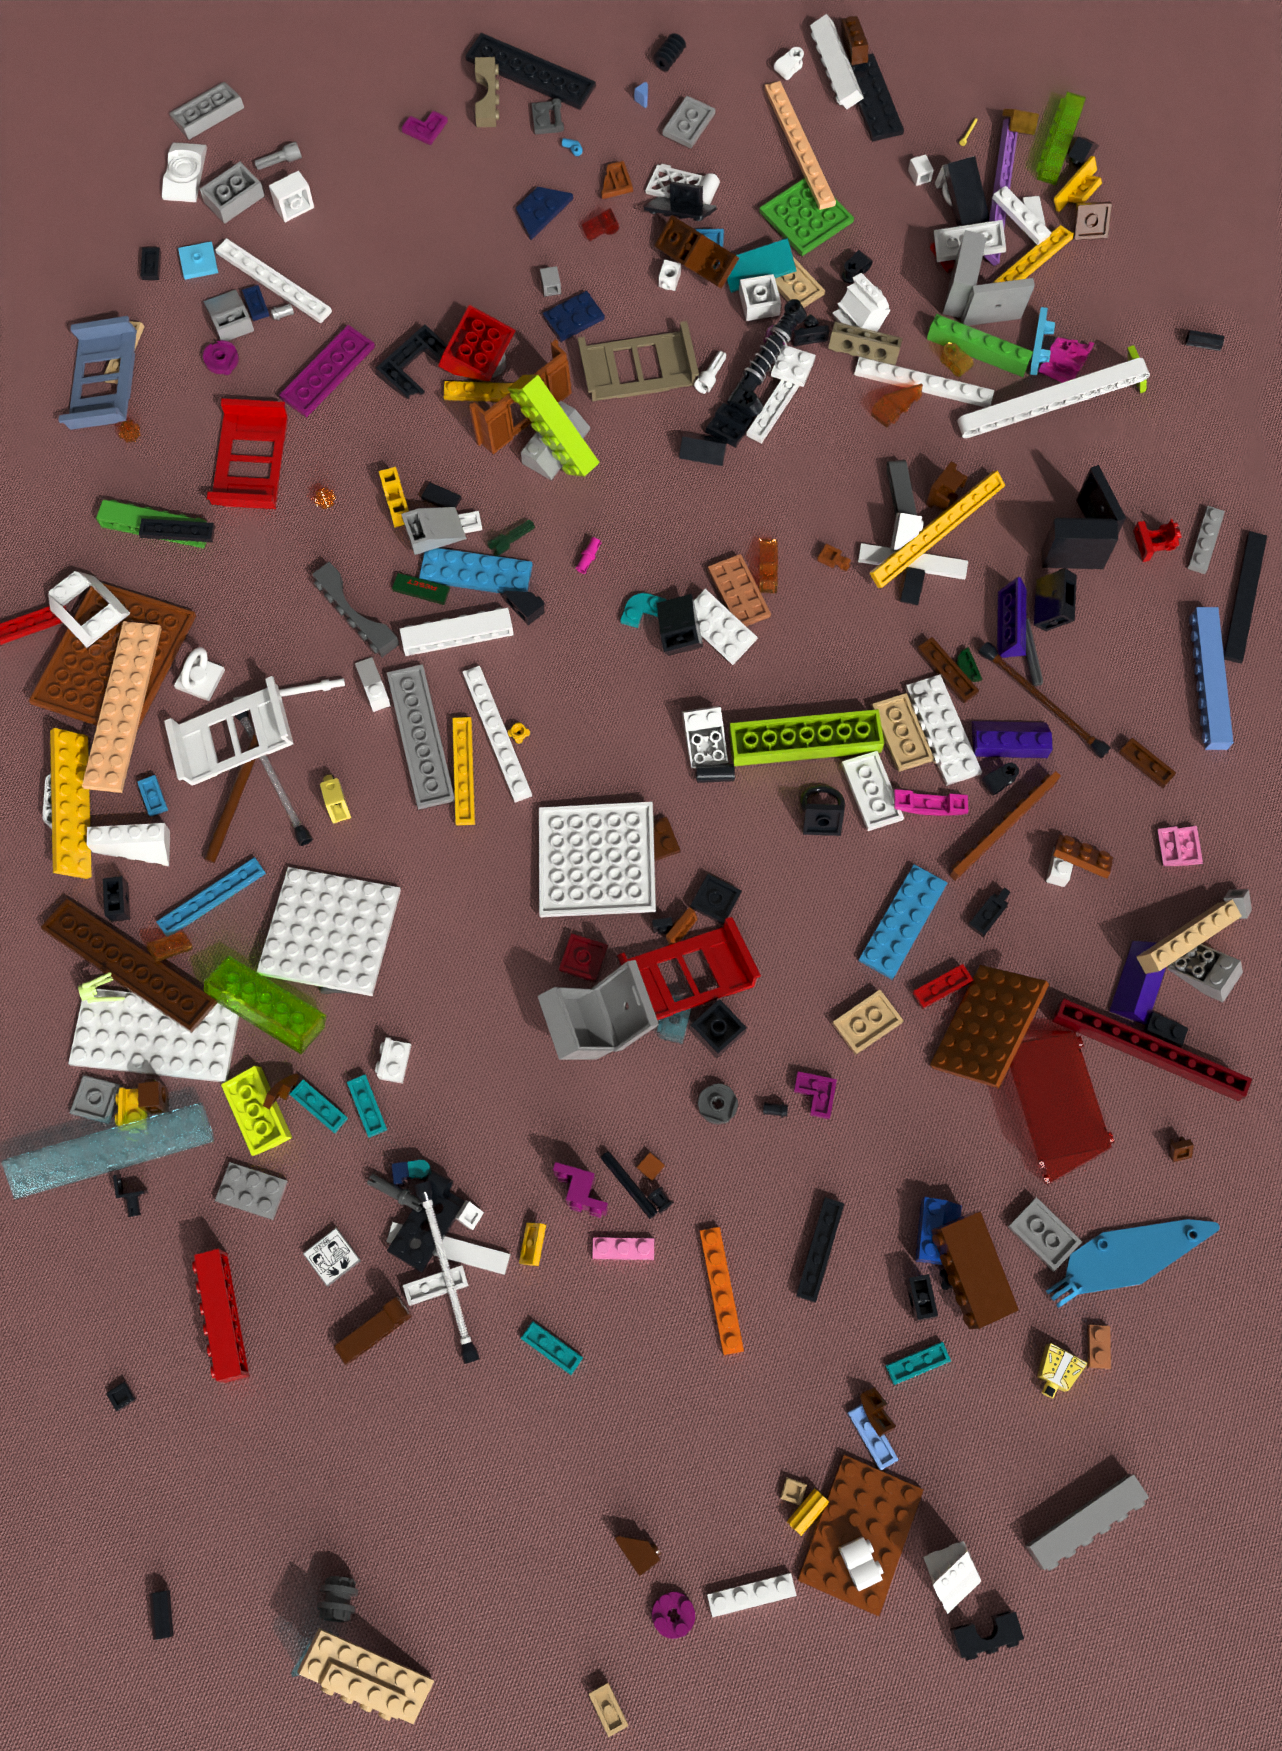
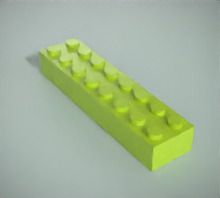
(806, 737)

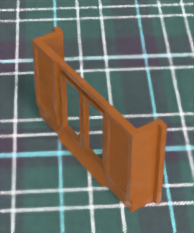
(495, 426)

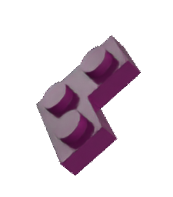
(427, 130)
(822, 1091)

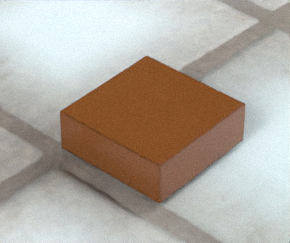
(650, 1166)

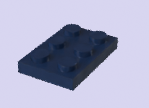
(573, 316)

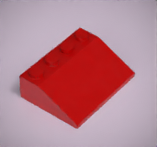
(476, 346)

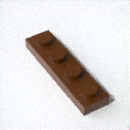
(948, 669)

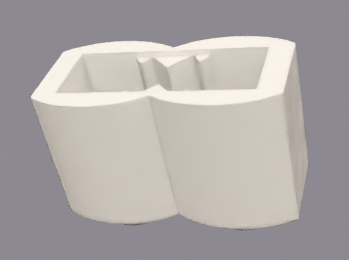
(861, 1563)

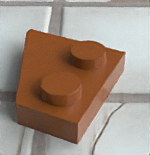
(616, 180)

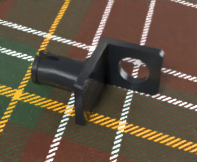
(131, 1198)

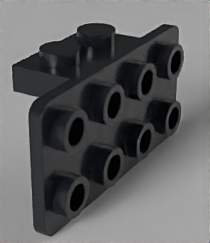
(684, 202)

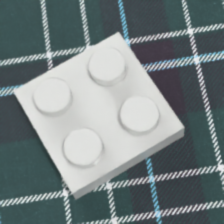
(793, 365)

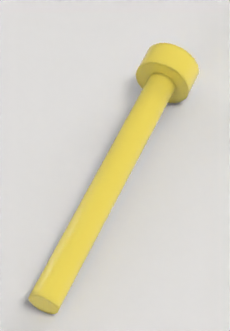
(963, 141)

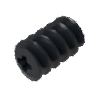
(669, 52)

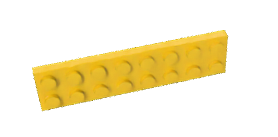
(70, 804)

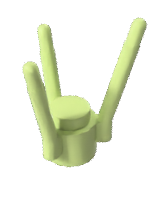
(88, 989)

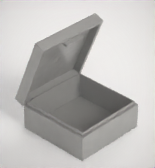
(978, 303)
(596, 1020)

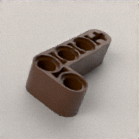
(373, 1331)

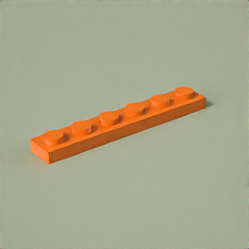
(721, 1291)

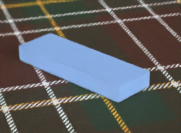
(877, 1446)

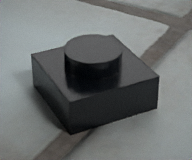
(662, 925)

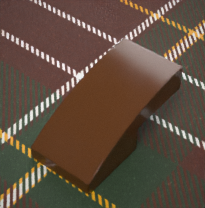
(281, 1089)
(874, 1409)

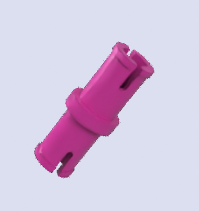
(588, 555)

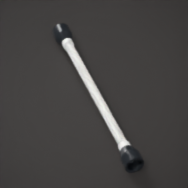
(468, 1350)

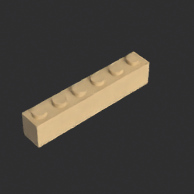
(1188, 936)

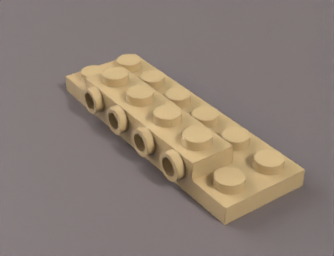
(365, 1677)

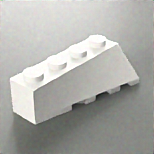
(133, 842)

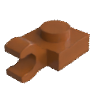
(832, 556)

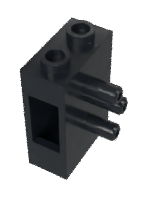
(1055, 599)

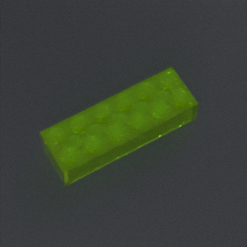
(265, 1004)

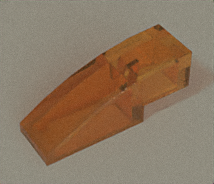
(768, 566)

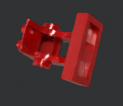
(1167, 532)

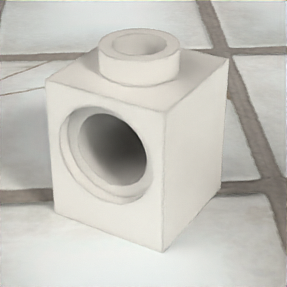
(669, 275)

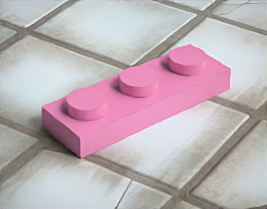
(623, 1248)

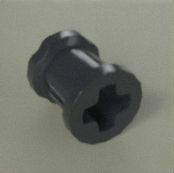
(660, 1200)

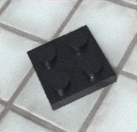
(715, 899)

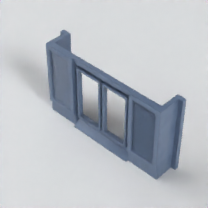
(101, 342)

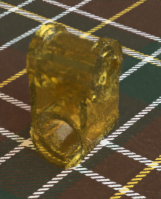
(956, 361)

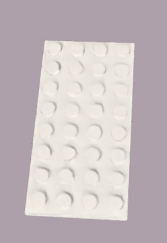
(141, 1039)

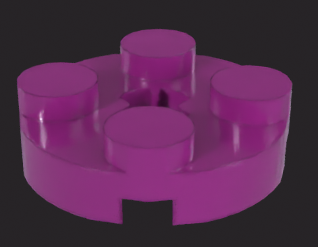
(224, 365)
(684, 1608)

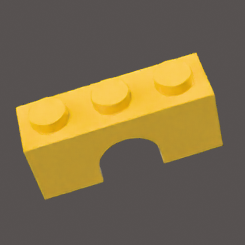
(394, 495)

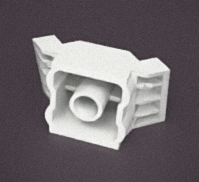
(862, 305)
(952, 1574)

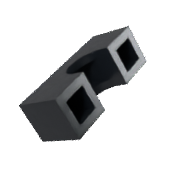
(1005, 1632)

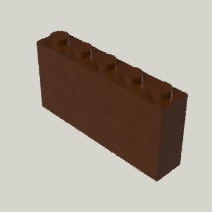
(974, 1270)

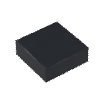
(121, 1396)

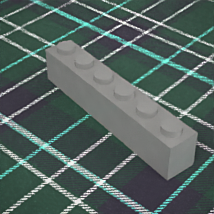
(1086, 1522)

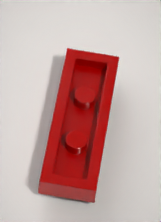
(942, 986)

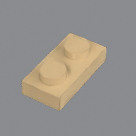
(608, 1709)

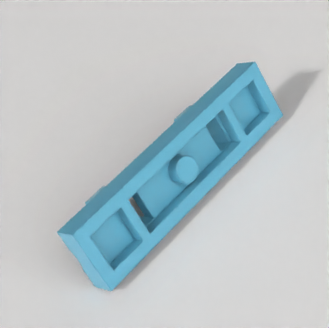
(1039, 354)

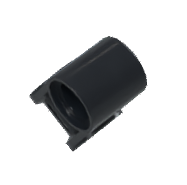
(855, 265)
(998, 779)

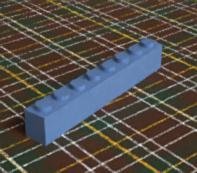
(1211, 678)

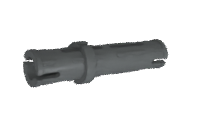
(403, 1196)

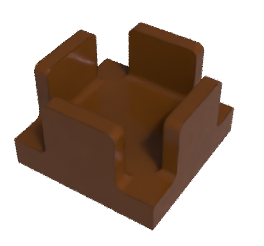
(943, 489)

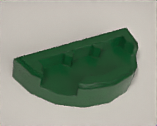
(967, 664)

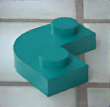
(638, 605)

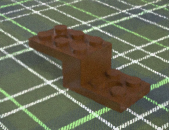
(696, 251)

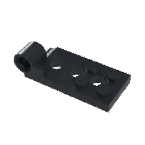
(411, 1229)

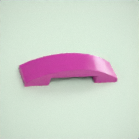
(930, 804)

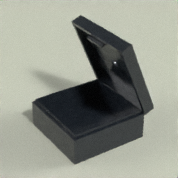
(1087, 540)

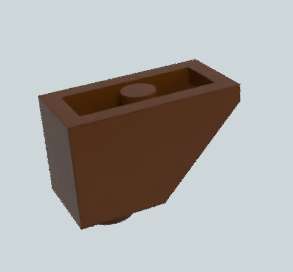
(639, 1553)

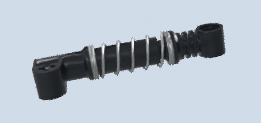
(753, 375)

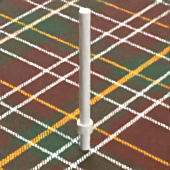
(324, 685)

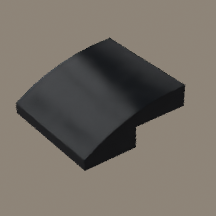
(729, 424)

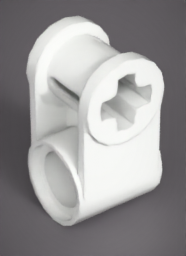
(789, 63)

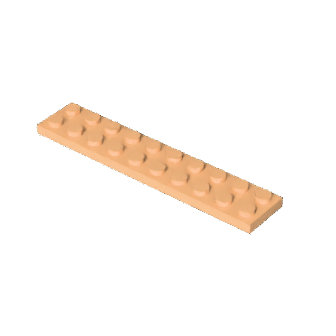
(122, 707)

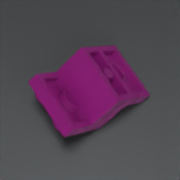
(580, 1190)

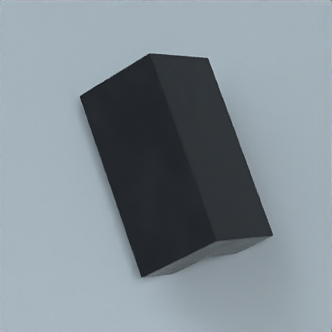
(703, 448)

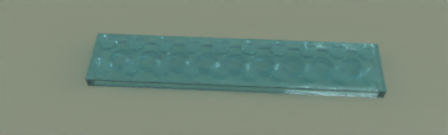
(108, 1150)

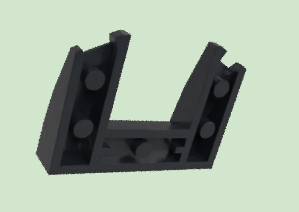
(392, 367)

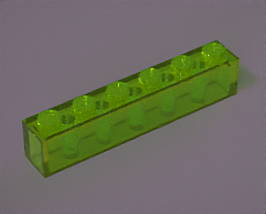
(1061, 137)

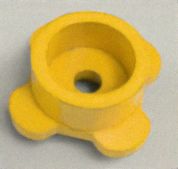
(518, 727)

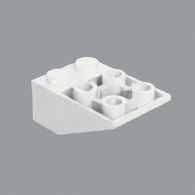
(705, 736)

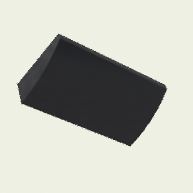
(966, 192)

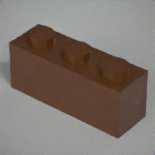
(854, 40)

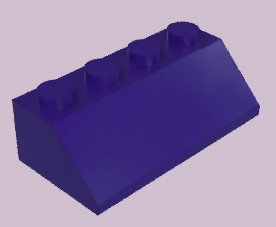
(1011, 739)

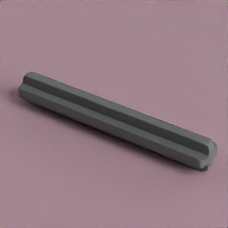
(1032, 658)

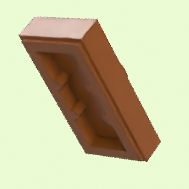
(681, 926)

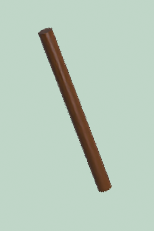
(231, 805)

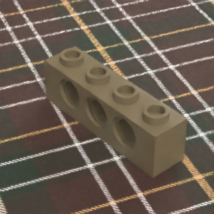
(872, 340)

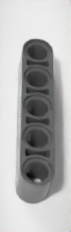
(900, 487)

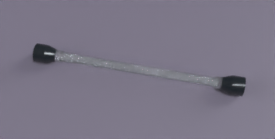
(301, 833)

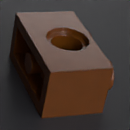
(153, 1097)

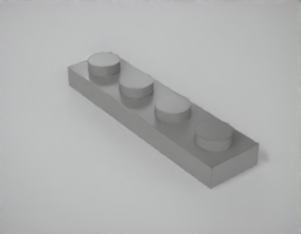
(1206, 540)

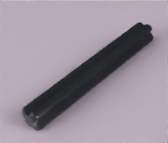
(629, 1185)

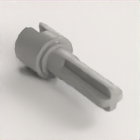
(290, 153)

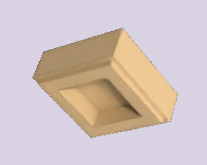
(793, 1491)

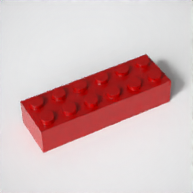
(221, 1316)

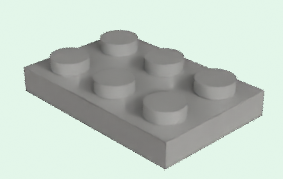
(688, 122)
(251, 1191)
(1045, 1234)

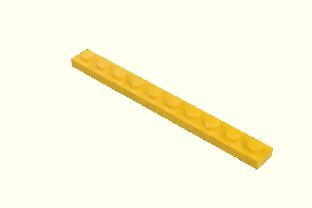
(937, 529)

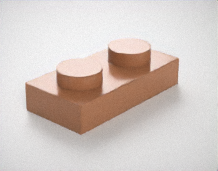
(1099, 1347)

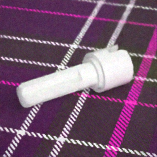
(707, 378)

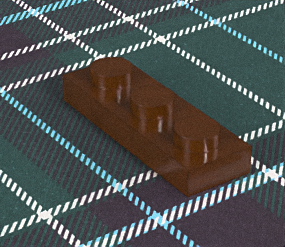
(1147, 762)

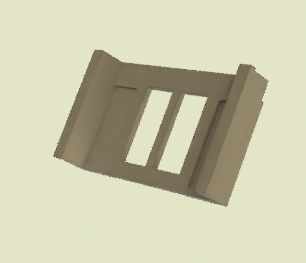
(674, 356)

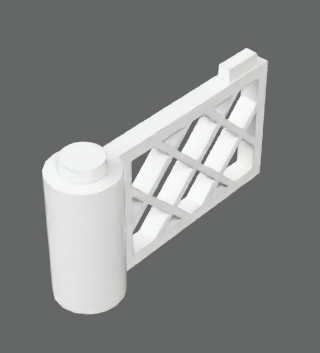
(709, 182)

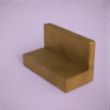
(1022, 121)

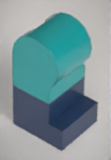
(409, 1170)

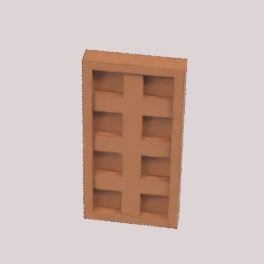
(739, 590)

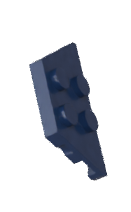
(541, 208)

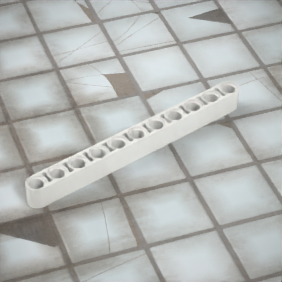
(1053, 398)

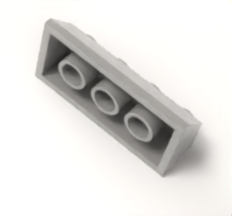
(539, 456)

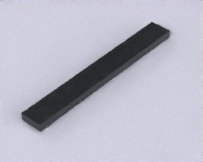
(1245, 597)

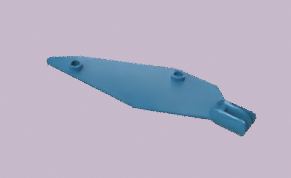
(1129, 1256)

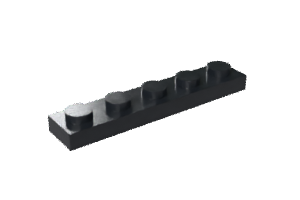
(820, 1250)

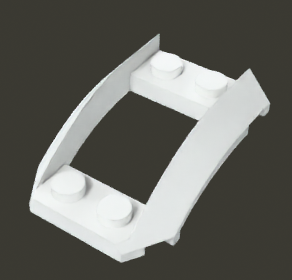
(98, 624)

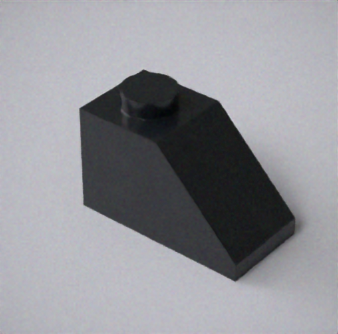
(1082, 150)
(525, 605)

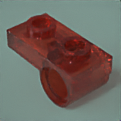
(602, 223)

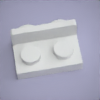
(393, 1060)

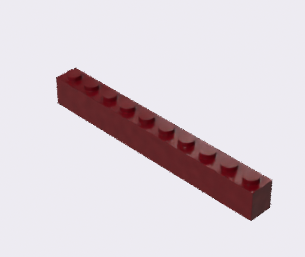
(1152, 1050)

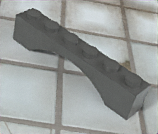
(378, 635)

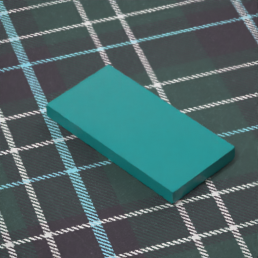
(762, 261)

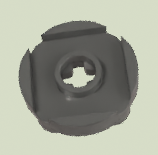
(707, 1109)

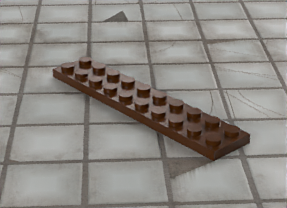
(129, 965)

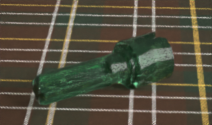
(502, 542)

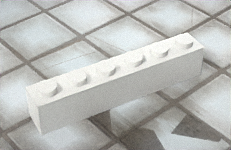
(836, 61)
(456, 631)

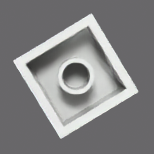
(291, 196)
(759, 297)

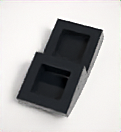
(912, 586)

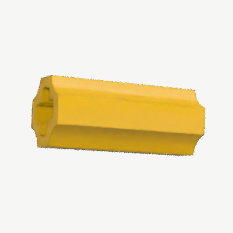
(807, 1512)

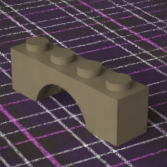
(485, 110)

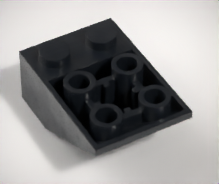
(679, 625)

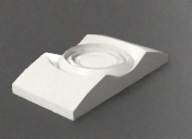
(183, 172)

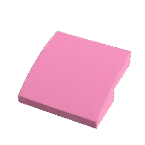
(1180, 846)

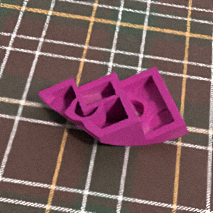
(1066, 359)

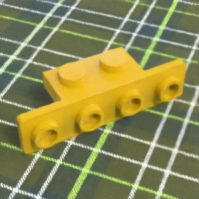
(1080, 186)

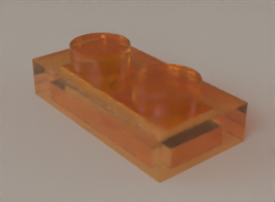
(169, 946)

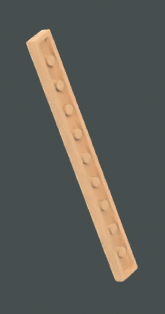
(800, 145)

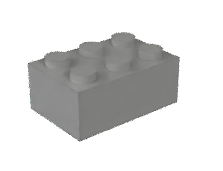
(232, 192)

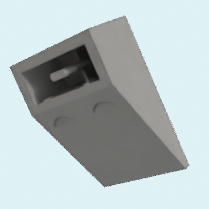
(229, 316)
(432, 528)
(1208, 971)

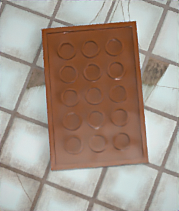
(989, 1025)
(864, 1505)

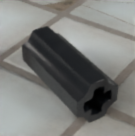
(1204, 340)
(715, 773)
(161, 1615)

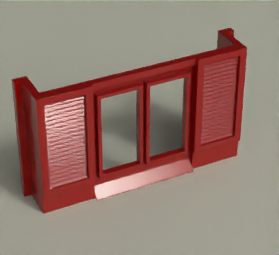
(254, 422)
(725, 956)

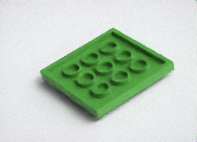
(801, 221)

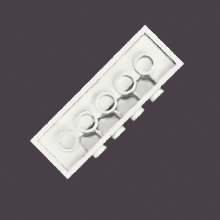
(943, 730)

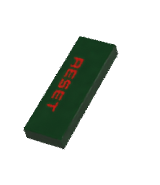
(421, 589)

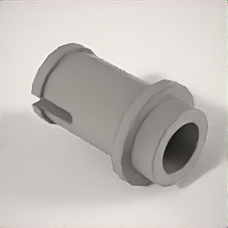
(282, 311)

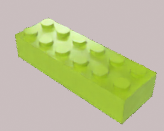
(553, 425)

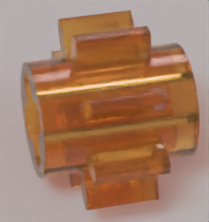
(129, 431)
(324, 498)

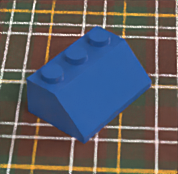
(933, 1214)

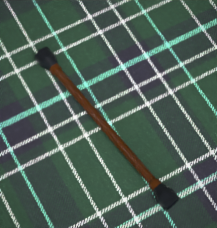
(1099, 747)

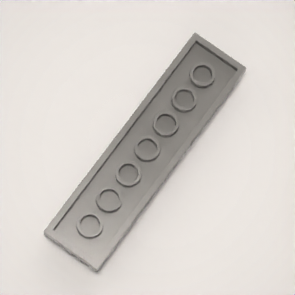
(420, 737)

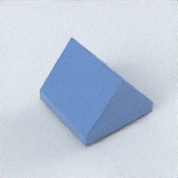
(641, 94)

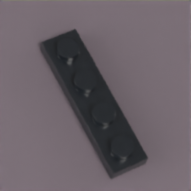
(177, 530)

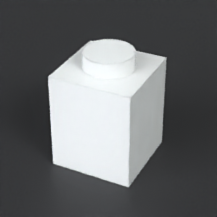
(920, 170)

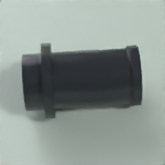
(775, 1109)

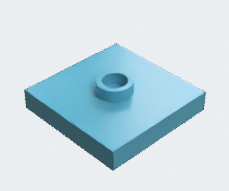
(198, 260)

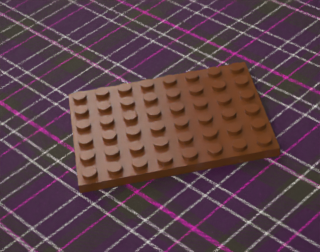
(79, 675)

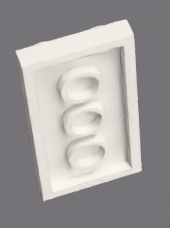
(949, 239)
(722, 628)
(872, 790)

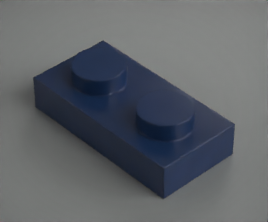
(255, 303)

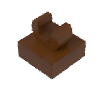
(1181, 1150)

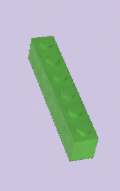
(980, 345)
(128, 518)

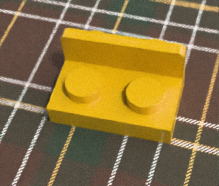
(128, 1107)

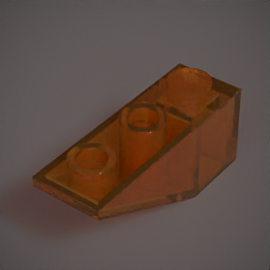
(893, 404)

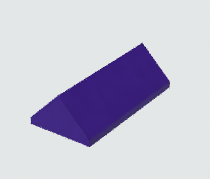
(1012, 619)
(1135, 989)

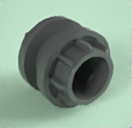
(337, 1599)

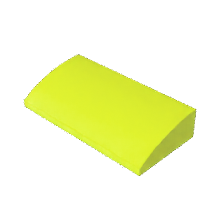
(258, 1124)

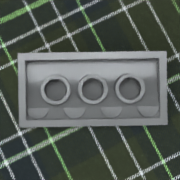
(207, 110)

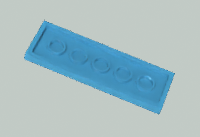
(475, 571)
(903, 922)

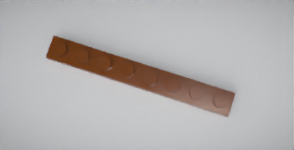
(999, 830)

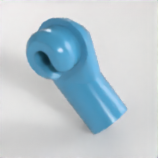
(573, 145)

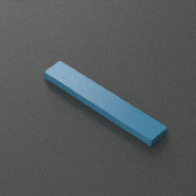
(211, 897)

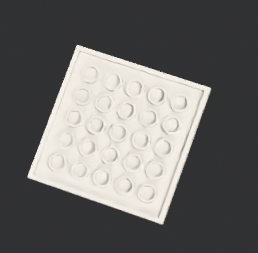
(596, 859)
(329, 931)

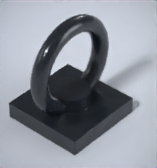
(822, 818)

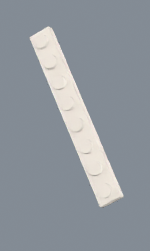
(274, 281)
(931, 384)
(497, 734)

